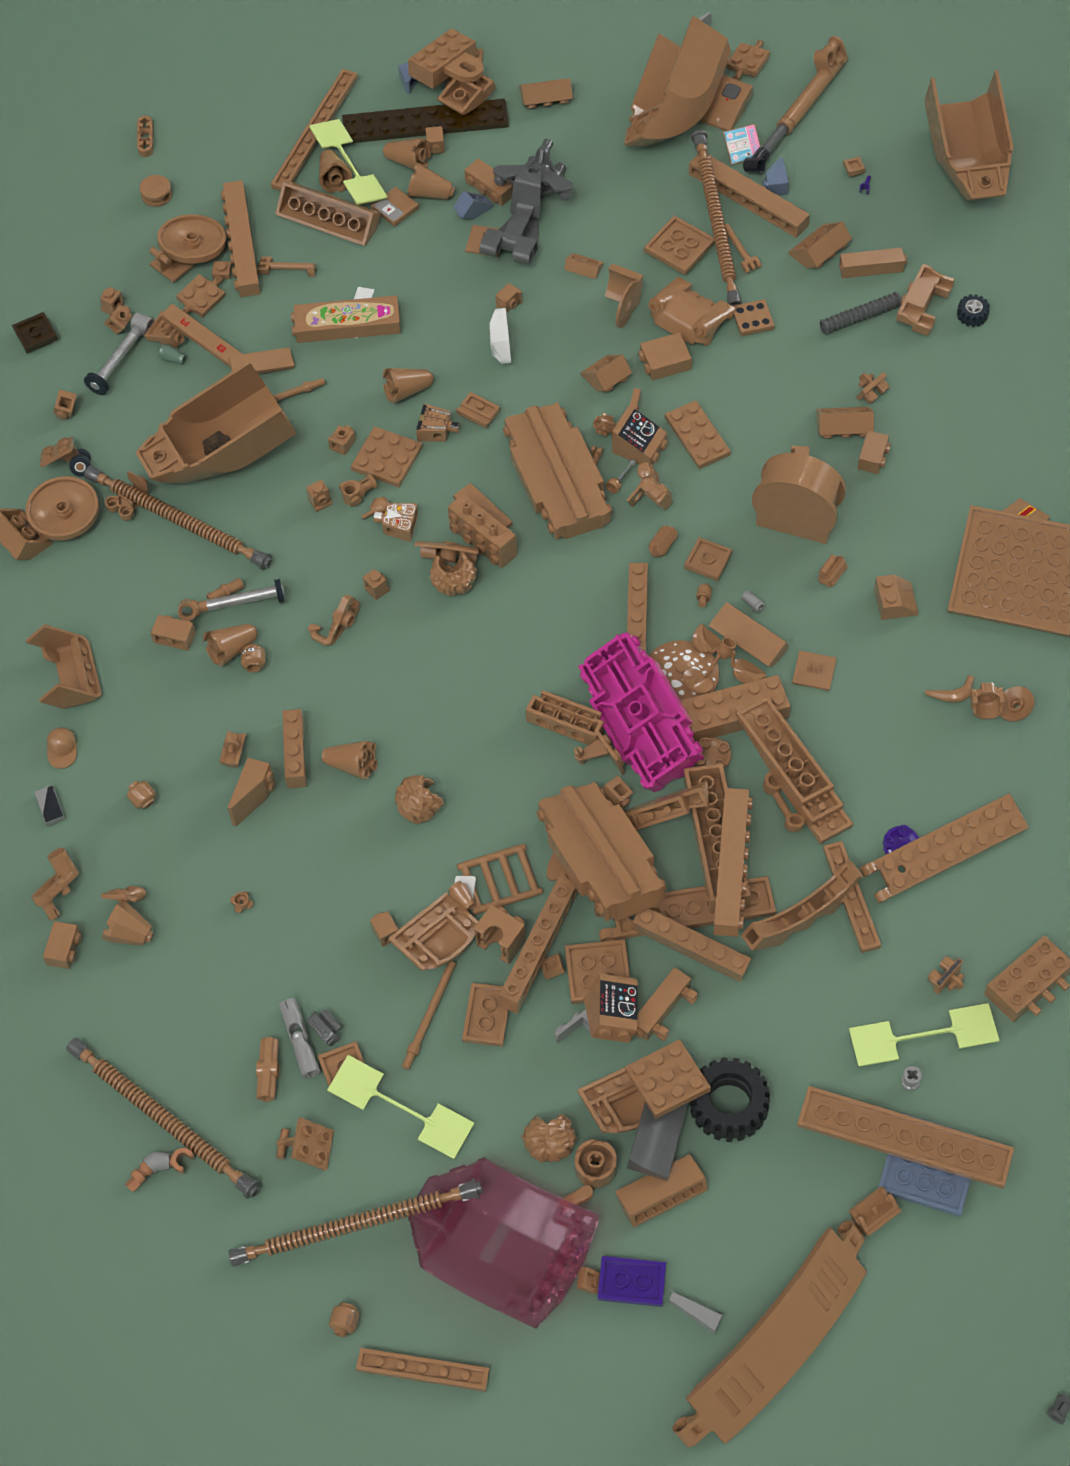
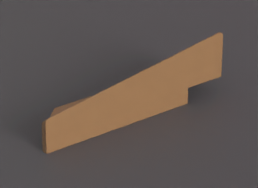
(668, 806)

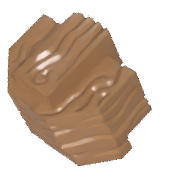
(987, 701)

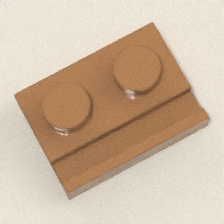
(478, 410)

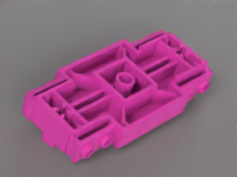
(640, 711)

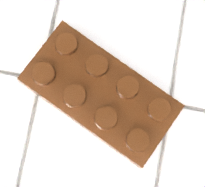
(697, 434)

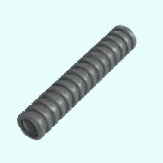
(860, 313)

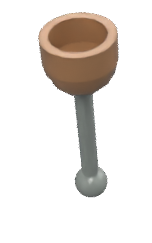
(614, 484)

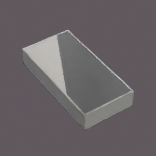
(49, 805)

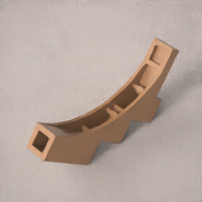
(799, 917)

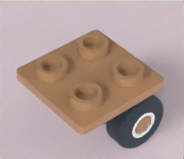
(79, 458)

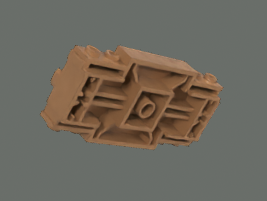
(557, 471)
(601, 851)

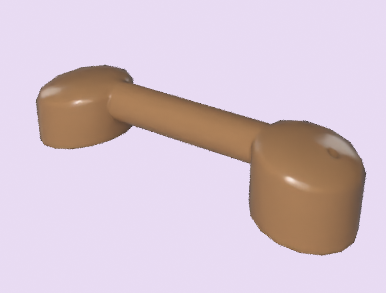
(794, 822)

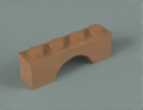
(294, 748)

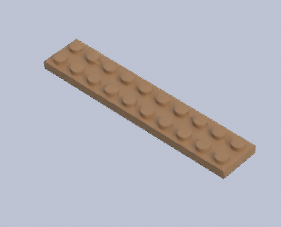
(906, 1137)

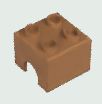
(501, 928)

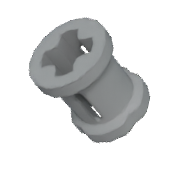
(911, 1072)

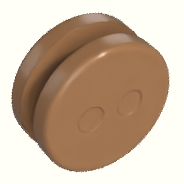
(155, 190)

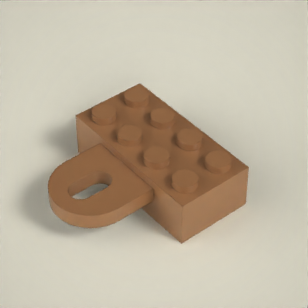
(446, 59)

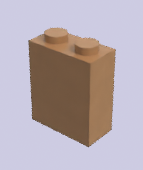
(665, 356)

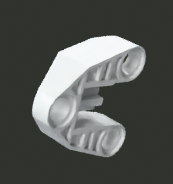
(499, 336)

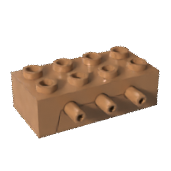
(482, 531)
(1029, 980)

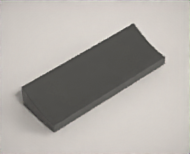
(656, 1142)

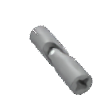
(302, 1050)

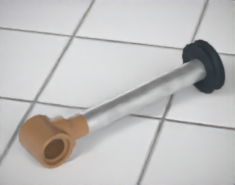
(231, 600)

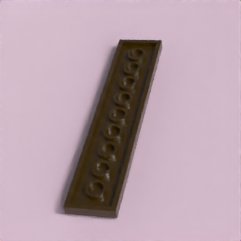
(414, 121)

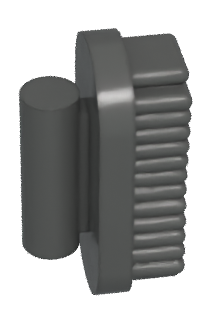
(325, 1026)

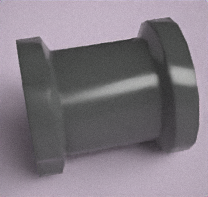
(1059, 1409)

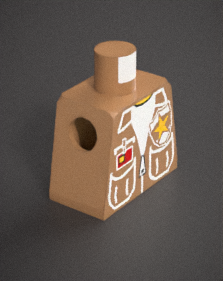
(398, 520)

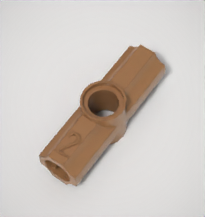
(267, 1069)

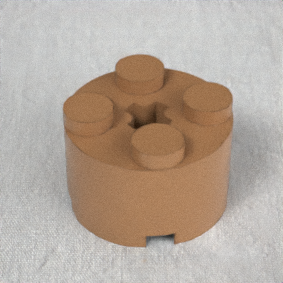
(600, 1153)

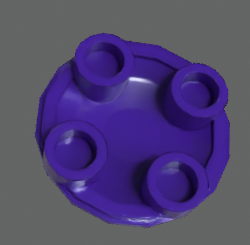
(898, 837)

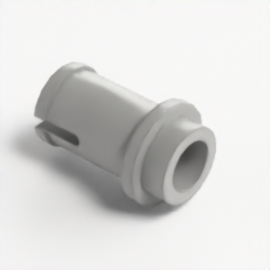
(756, 604)

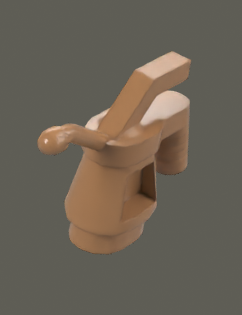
(131, 893)

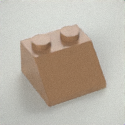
(607, 372)
(894, 597)

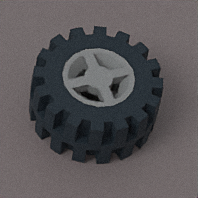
(973, 310)

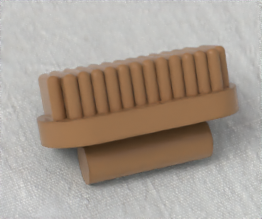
(662, 541)
(832, 570)

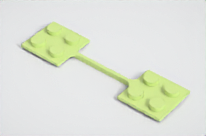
(361, 188)
(969, 1024)
(442, 1130)

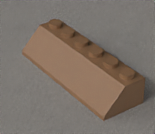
(327, 213)

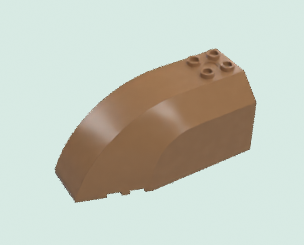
(677, 85)
(972, 141)
(233, 405)

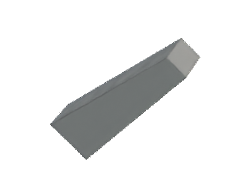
(705, 1317)

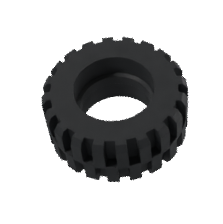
(732, 1125)

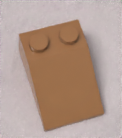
(251, 790)

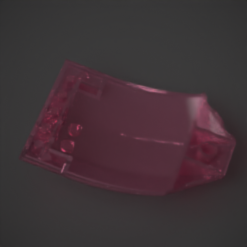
(508, 1248)

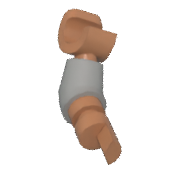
(157, 1162)

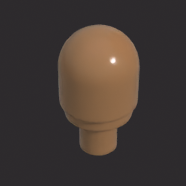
(703, 594)

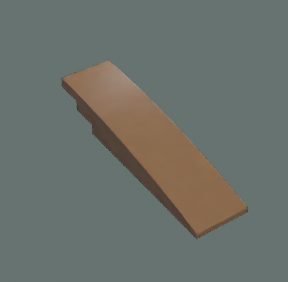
(795, 770)

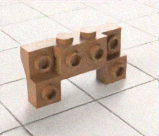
(919, 296)

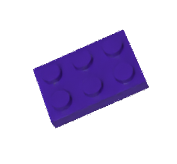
(631, 1281)

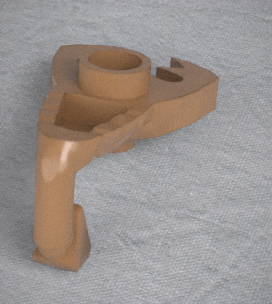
(342, 618)

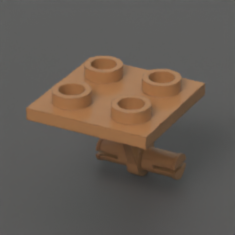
(167, 267)
(598, 748)
(309, 1144)

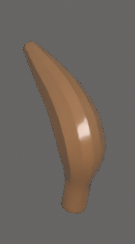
(955, 695)

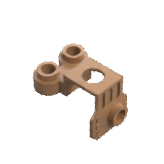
(123, 504)

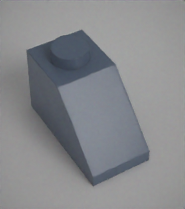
(776, 178)
(472, 205)

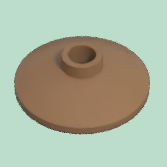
(1017, 696)

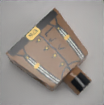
(435, 424)

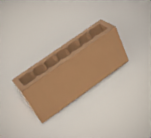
(749, 635)
(654, 1196)

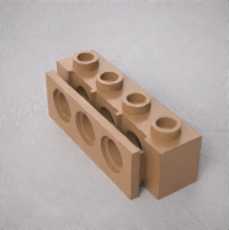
(560, 707)

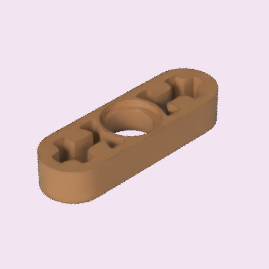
(145, 141)

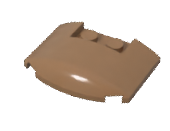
(436, 934)
(613, 1102)

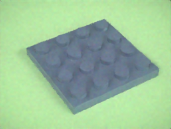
(924, 1184)

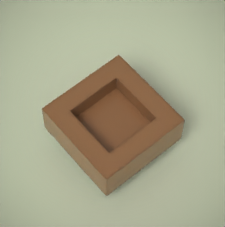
(854, 166)
(222, 269)
(552, 966)
(588, 1280)

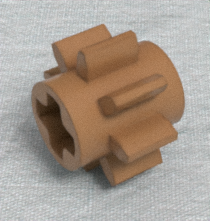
(604, 424)

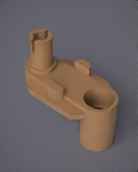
(64, 874)

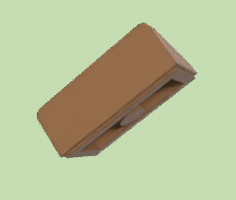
(583, 265)

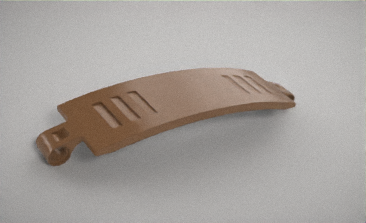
(778, 1341)

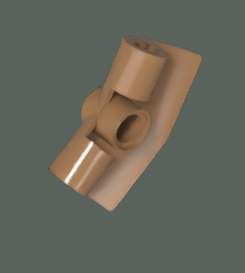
(446, 550)

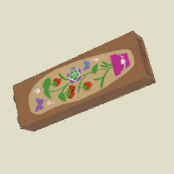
(346, 319)

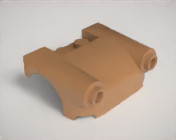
(687, 312)

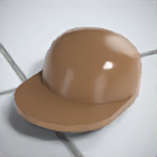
(61, 748)

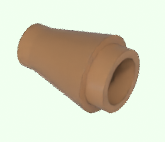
(461, 894)

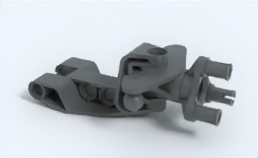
(529, 186)

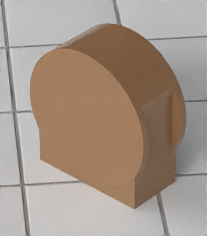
(798, 496)

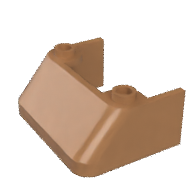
(74, 666)

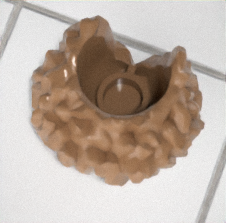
(453, 579)
(416, 801)
(550, 1140)

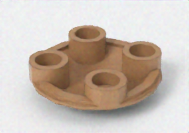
(714, 752)

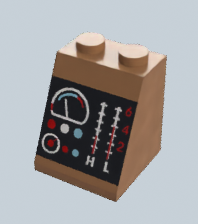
(638, 438)
(612, 1008)

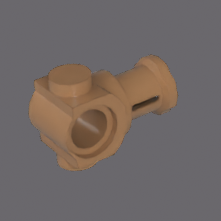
(354, 491)

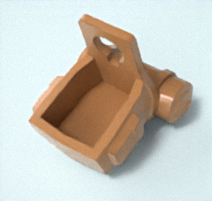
(650, 487)

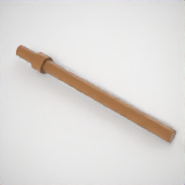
(306, 387)
(413, 1048)

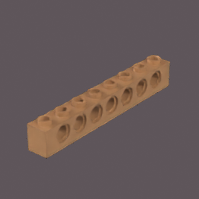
(538, 944)

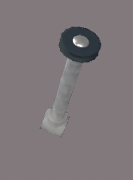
(97, 382)

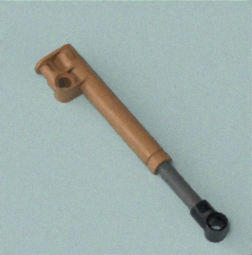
(828, 64)

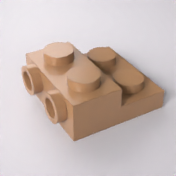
(164, 333)

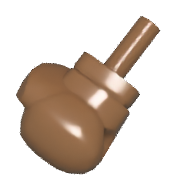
(378, 505)

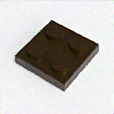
(34, 332)

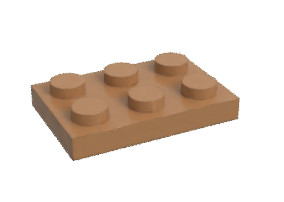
(484, 1018)

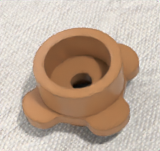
(241, 896)

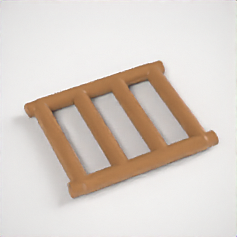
(501, 855)

